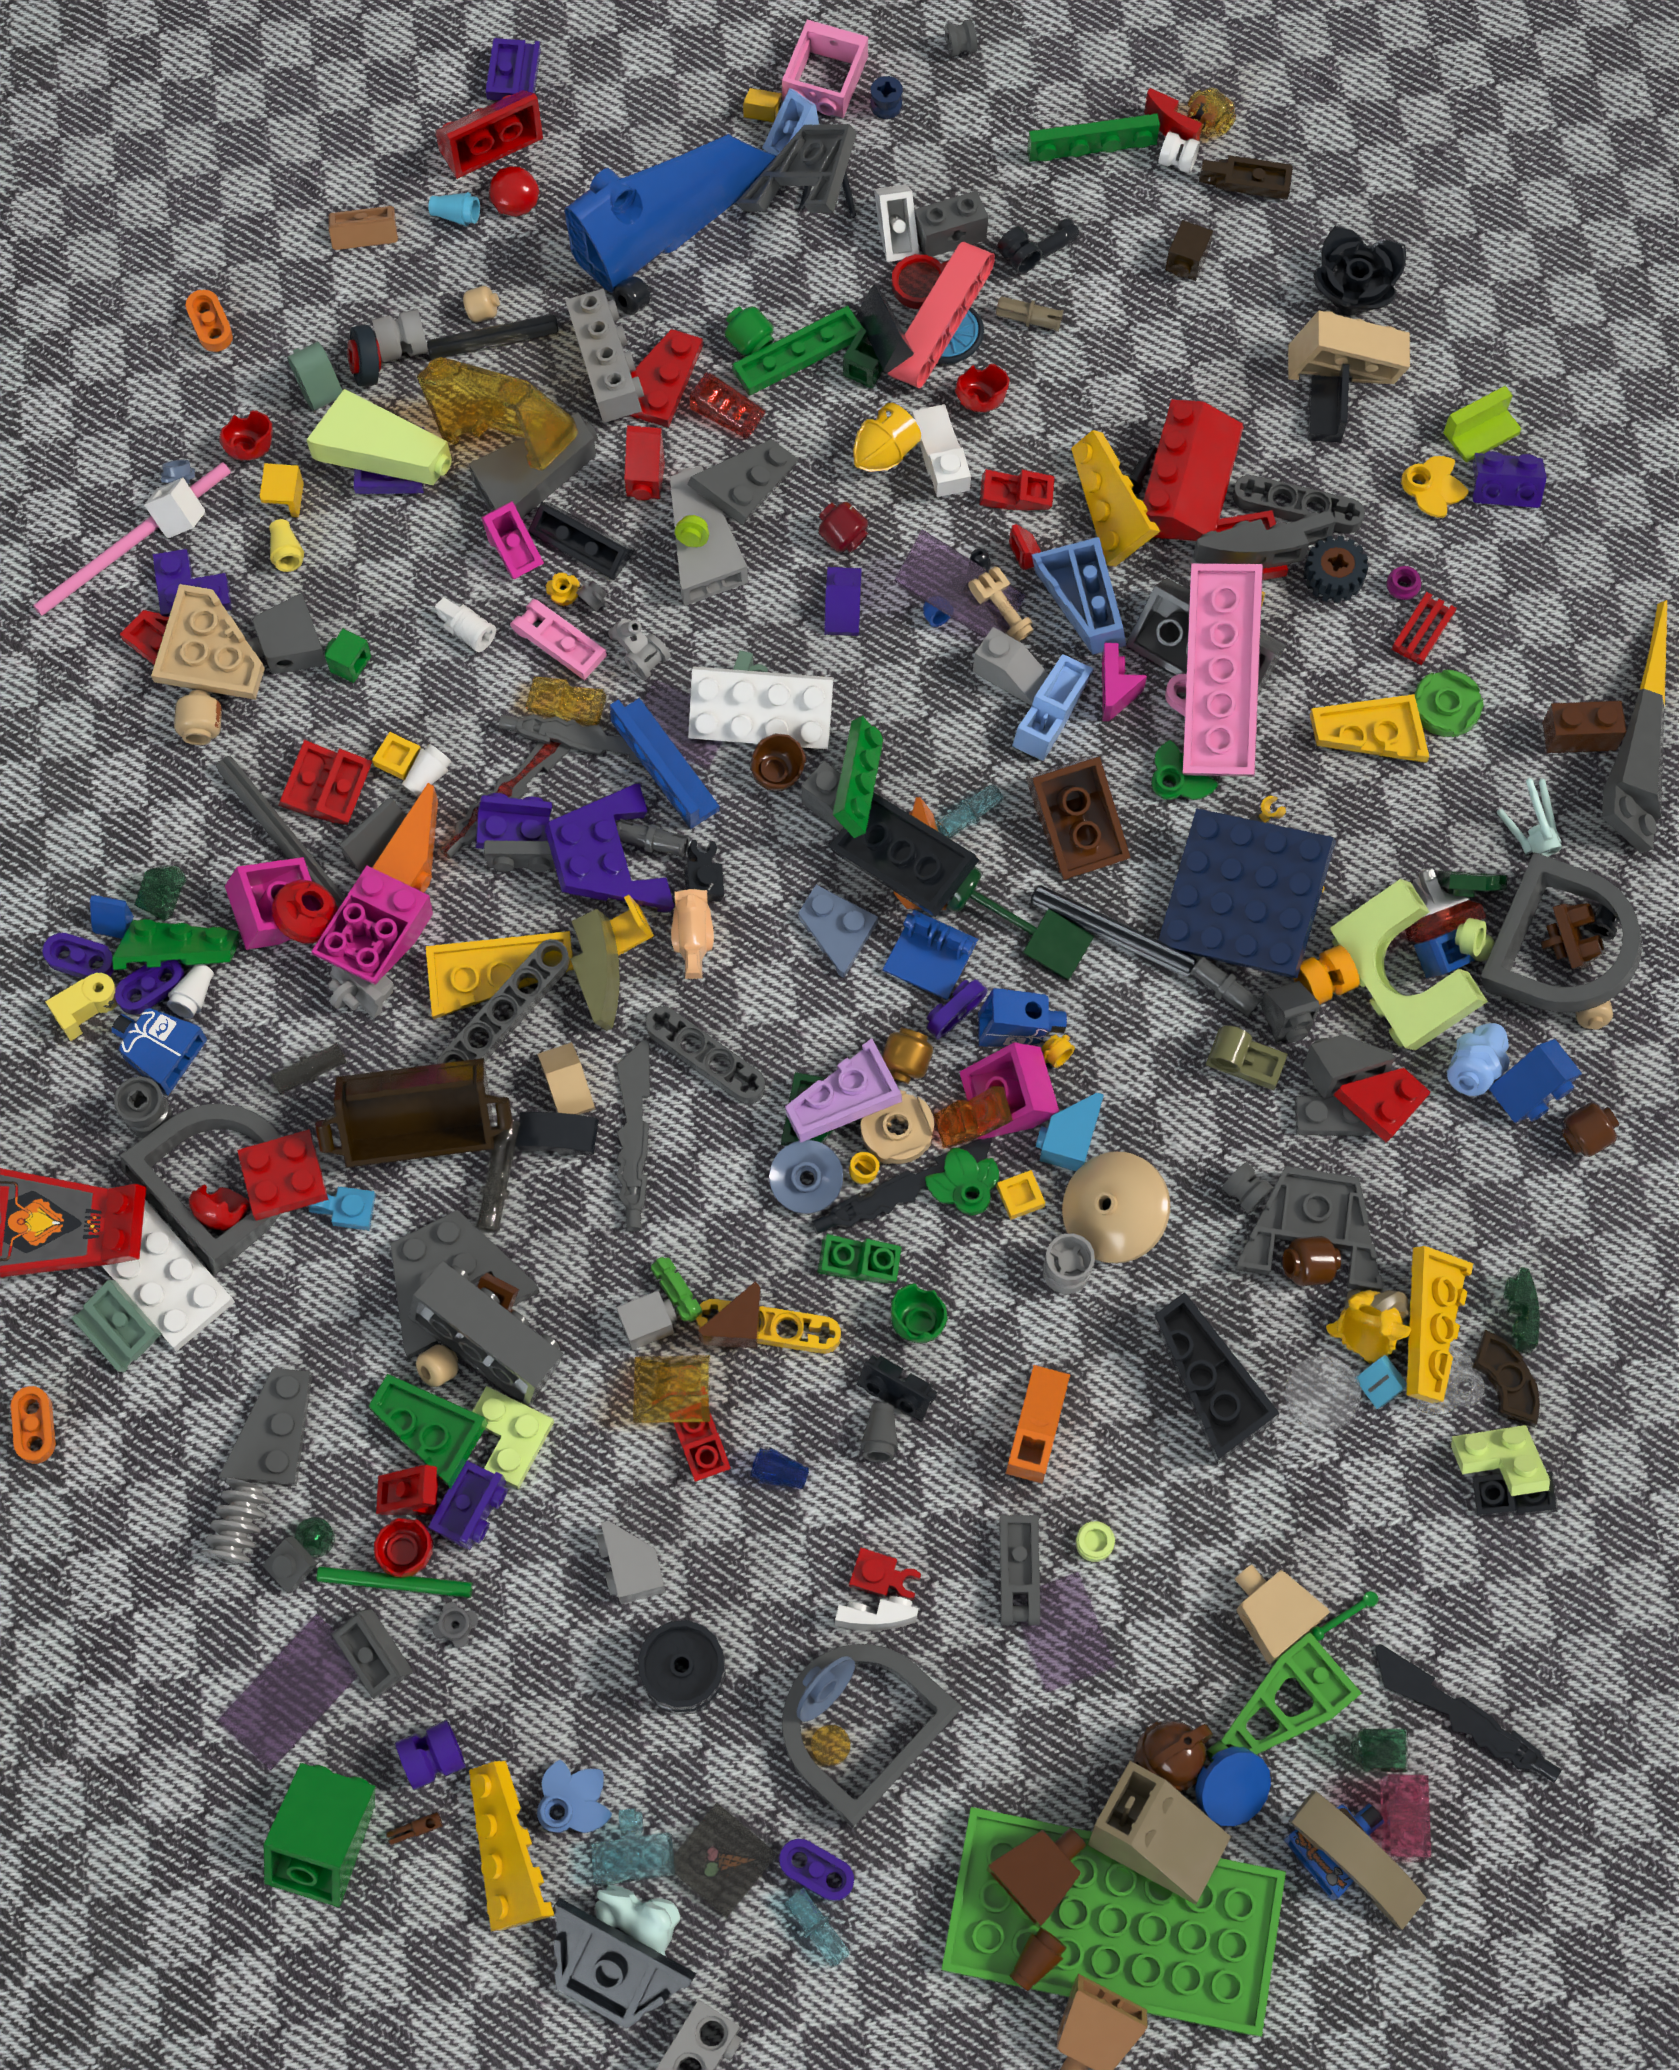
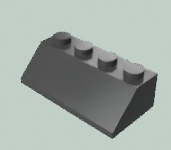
(1164, 631)
(485, 1333)

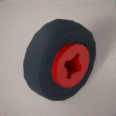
(364, 355)

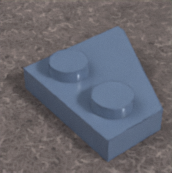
(837, 926)

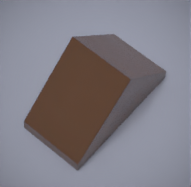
(736, 1323)

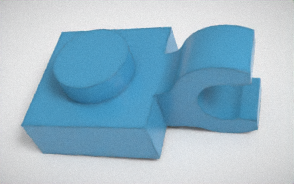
(349, 1208)

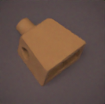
(1098, 2027)

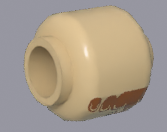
(198, 717)

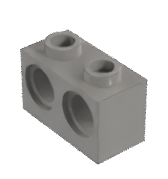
(690, 2045)

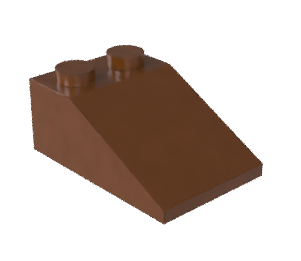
(1078, 816)

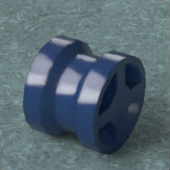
(891, 104)

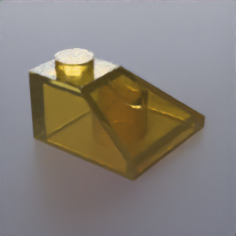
(672, 1389)

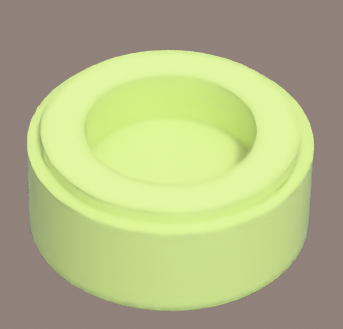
(1095, 1541)

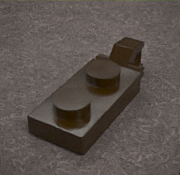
(1248, 176)

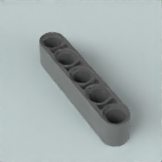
(509, 995)

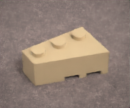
(1329, 340)

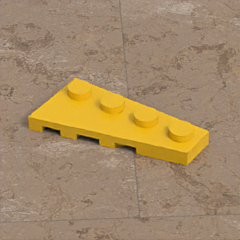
(1114, 509)
(1433, 1310)
(506, 1865)

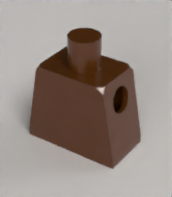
(1039, 1872)

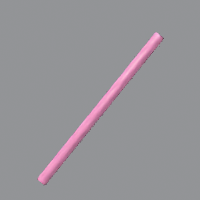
(121, 547)

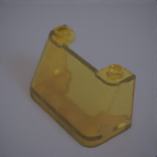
(476, 399)

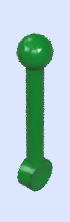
(1369, 1600)

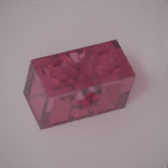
(1406, 1817)

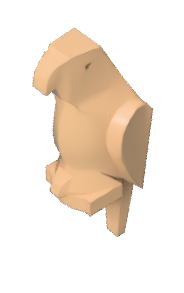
(692, 929)

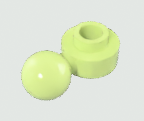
(1474, 940)

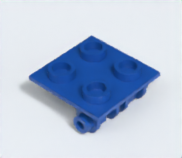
(930, 954)

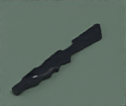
(897, 1190)
(1464, 1716)

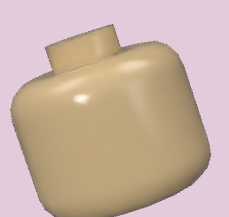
(480, 304)
(1595, 1017)
(437, 1365)

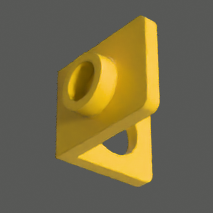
(630, 927)

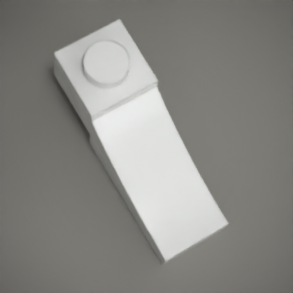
(941, 451)

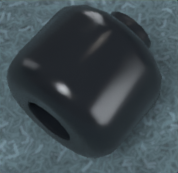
(632, 295)

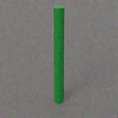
(387, 1581)

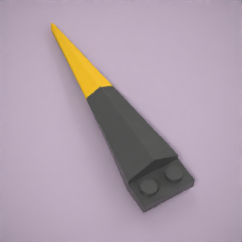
(1635, 783)

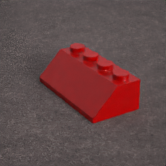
(1191, 470)

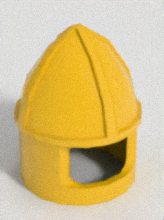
(886, 440)

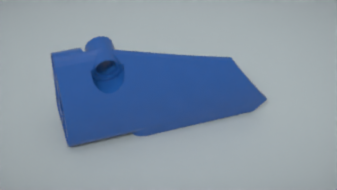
(655, 211)

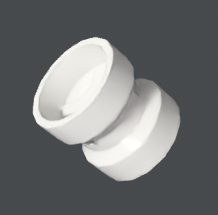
(1172, 149)

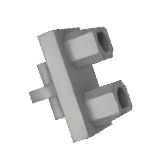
(357, 992)

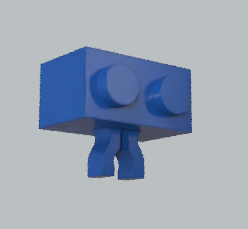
(1535, 1081)

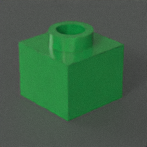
(347, 655)

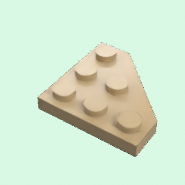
(206, 648)

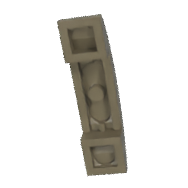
(1359, 1858)

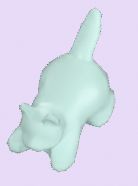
(645, 1922)

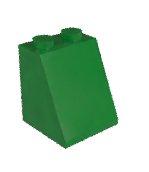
(318, 1834)

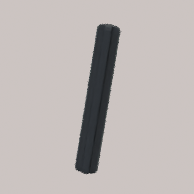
(492, 336)

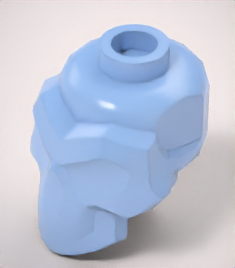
(1479, 1059)

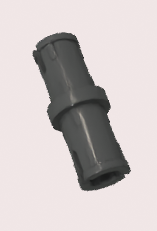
(653, 838)
(1225, 986)

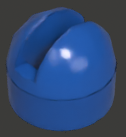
(934, 616)

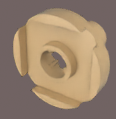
(899, 1148)

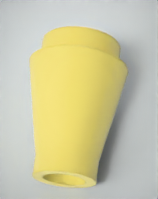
(284, 547)

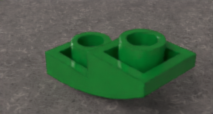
(859, 1260)

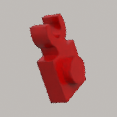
(877, 1573)

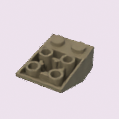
(1159, 1833)

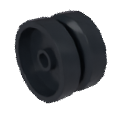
(688, 1690)

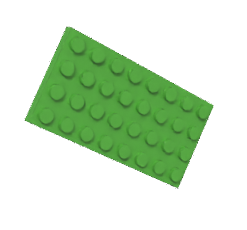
(1124, 1930)

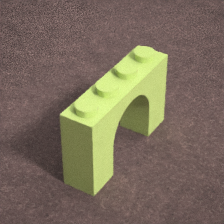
(1366, 938)

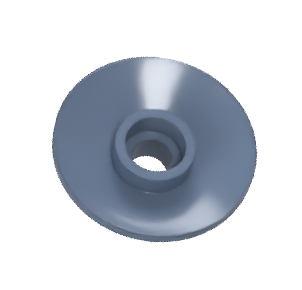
(800, 1159)
(824, 1687)

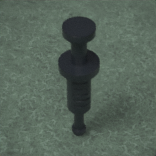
(1141, 470)

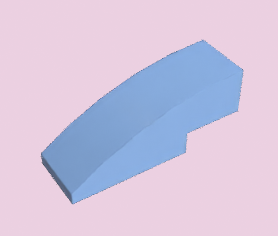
(1052, 707)

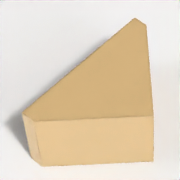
(566, 1080)

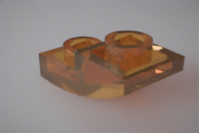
(973, 1118)

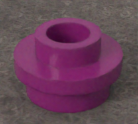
(1403, 574)

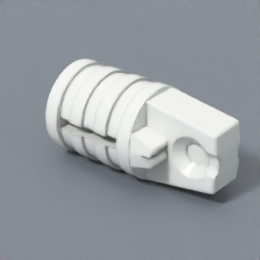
(466, 624)

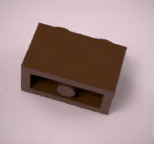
(1584, 727)

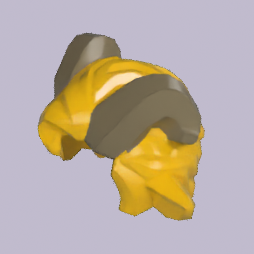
(1372, 1322)

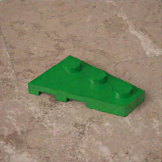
(160, 942)
(429, 1425)

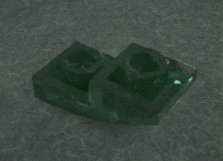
(1524, 1302)

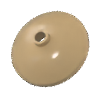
(1136, 1211)

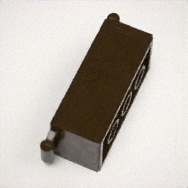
(414, 1113)

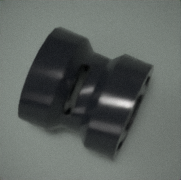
(1021, 252)

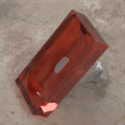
(1445, 909)

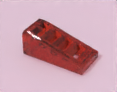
(720, 390)

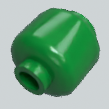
(748, 330)

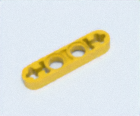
(772, 1317)

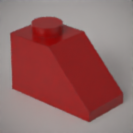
(644, 462)

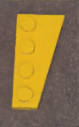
(476, 970)

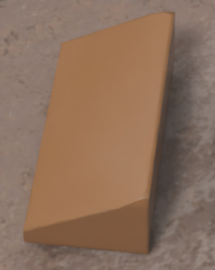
(363, 227)

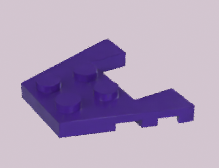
(592, 857)

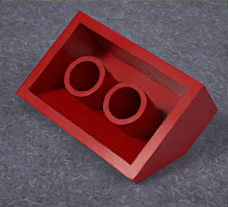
(490, 133)

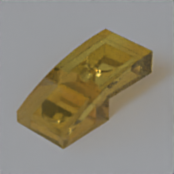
(557, 698)

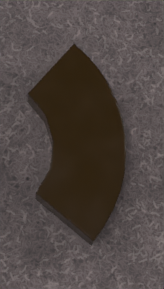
(1511, 1378)

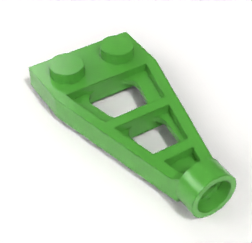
(1316, 1674)

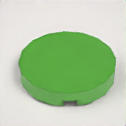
(1448, 703)

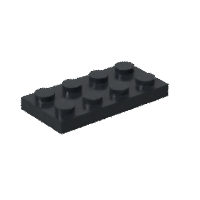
(907, 856)

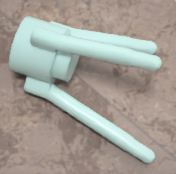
(1544, 836)

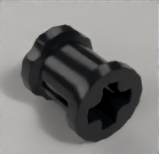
(1604, 923)

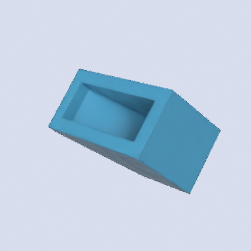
(1070, 1134)

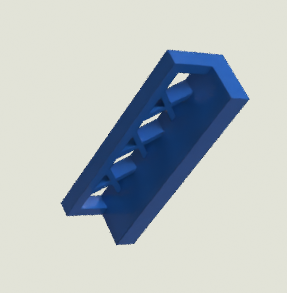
(663, 762)

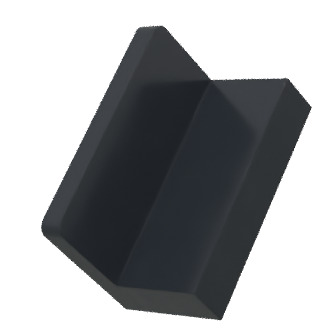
(1328, 406)

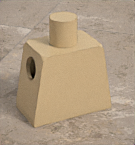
(1277, 1611)

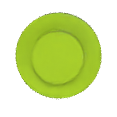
(692, 531)

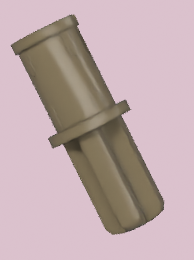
(1029, 313)

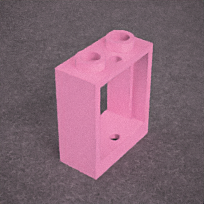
(819, 39)

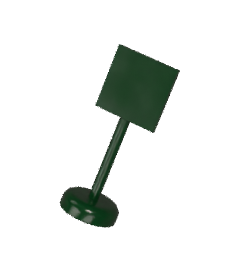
(1053, 944)

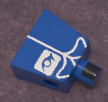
(1017, 1018)
(159, 1046)

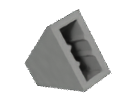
(716, 564)

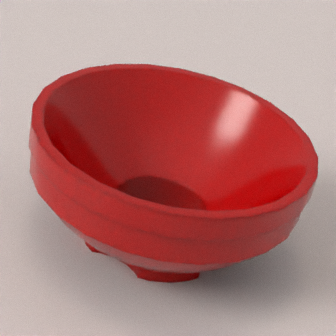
(295, 919)

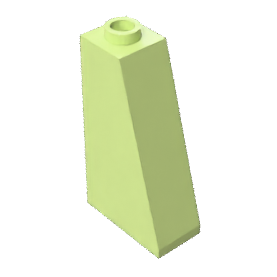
(377, 441)

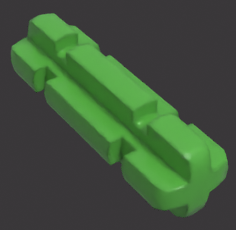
(676, 1289)

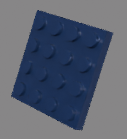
(1247, 892)

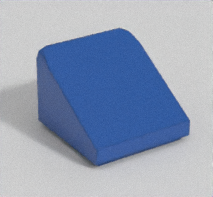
(110, 916)

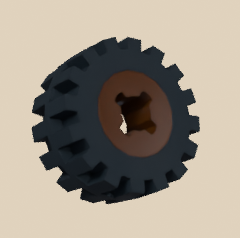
(1335, 581)

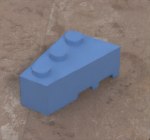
(1083, 590)

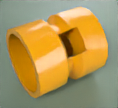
(1329, 974)

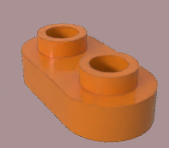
(210, 322)
(33, 1426)

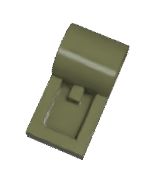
(1241, 1057)

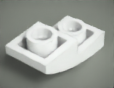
(890, 1615)

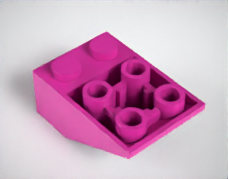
(374, 926)

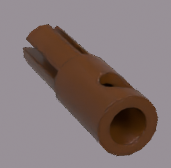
(419, 1826)

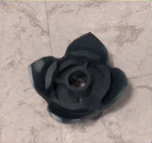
(1374, 267)

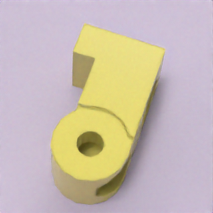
(83, 1001)

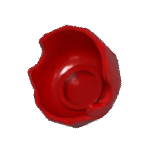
(513, 191)
(982, 389)
(247, 437)
(219, 1209)
(403, 1547)

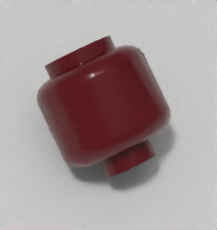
(843, 527)

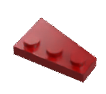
(666, 375)

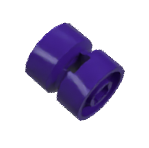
(430, 1754)

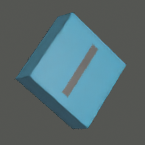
(1381, 1382)

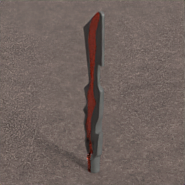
(515, 786)

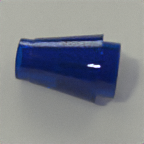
(778, 1469)

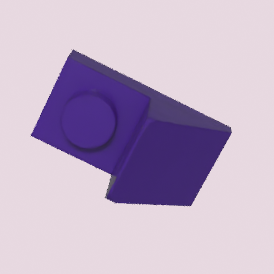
(842, 601)

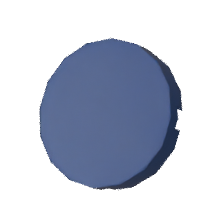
(1233, 1786)

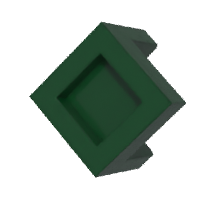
(861, 361)

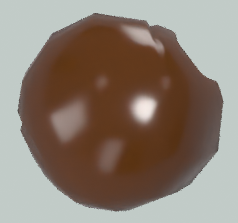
(777, 762)

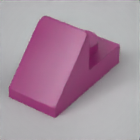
(512, 540)
(1117, 688)

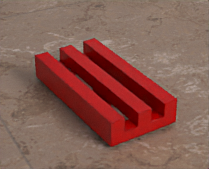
(1437, 607)

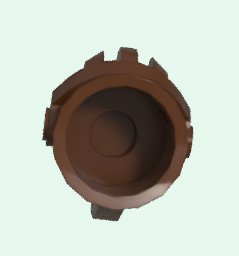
(1173, 1752)

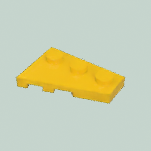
(1373, 727)

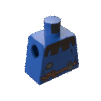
(1320, 1865)

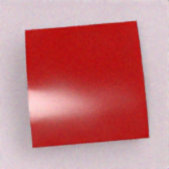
(325, 783)

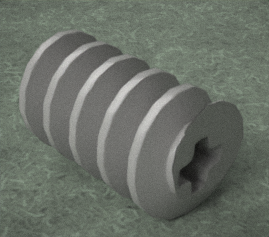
(236, 1523)

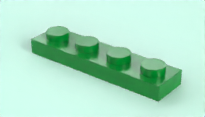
(1093, 138)
(797, 351)
(858, 776)

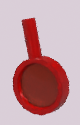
(915, 278)

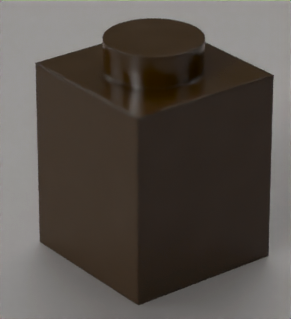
(1189, 250)

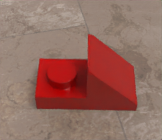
(408, 1492)

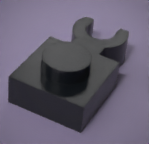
(702, 873)

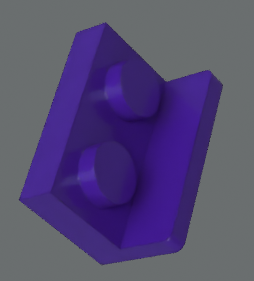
(511, 819)

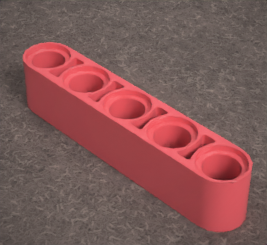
(944, 312)

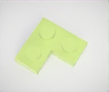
(520, 1434)
(1506, 1450)

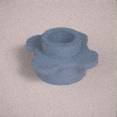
(177, 469)

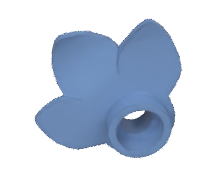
(578, 1797)

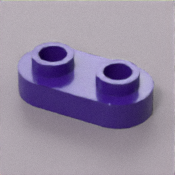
(81, 956)
(148, 984)
(965, 999)
(818, 1868)

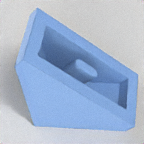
(793, 114)

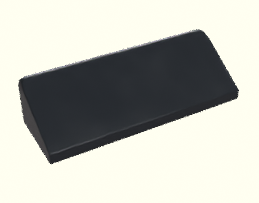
(883, 330)
(580, 540)

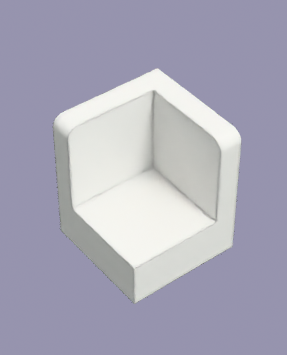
(175, 508)

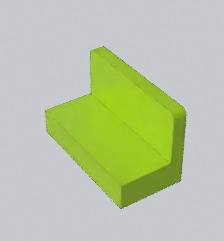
(1482, 424)

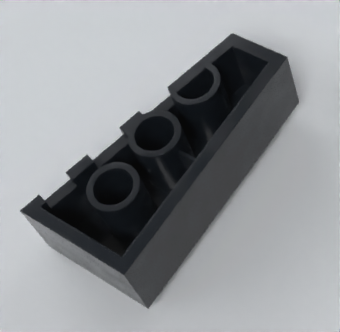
(1217, 1385)

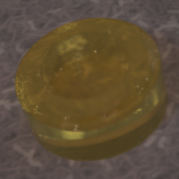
(830, 1745)

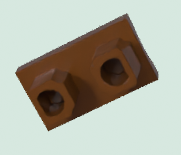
(1569, 920)

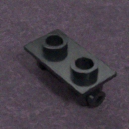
(882, 1380)

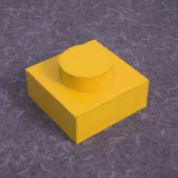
(396, 755)
(1020, 1195)

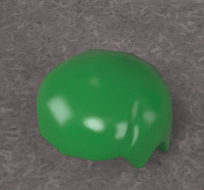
(918, 1314)

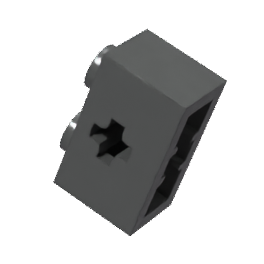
(950, 222)

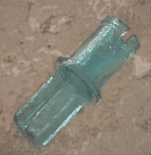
(969, 811)
(817, 1927)

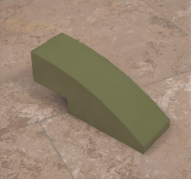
(598, 966)

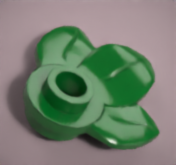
(1170, 767)
(964, 1176)

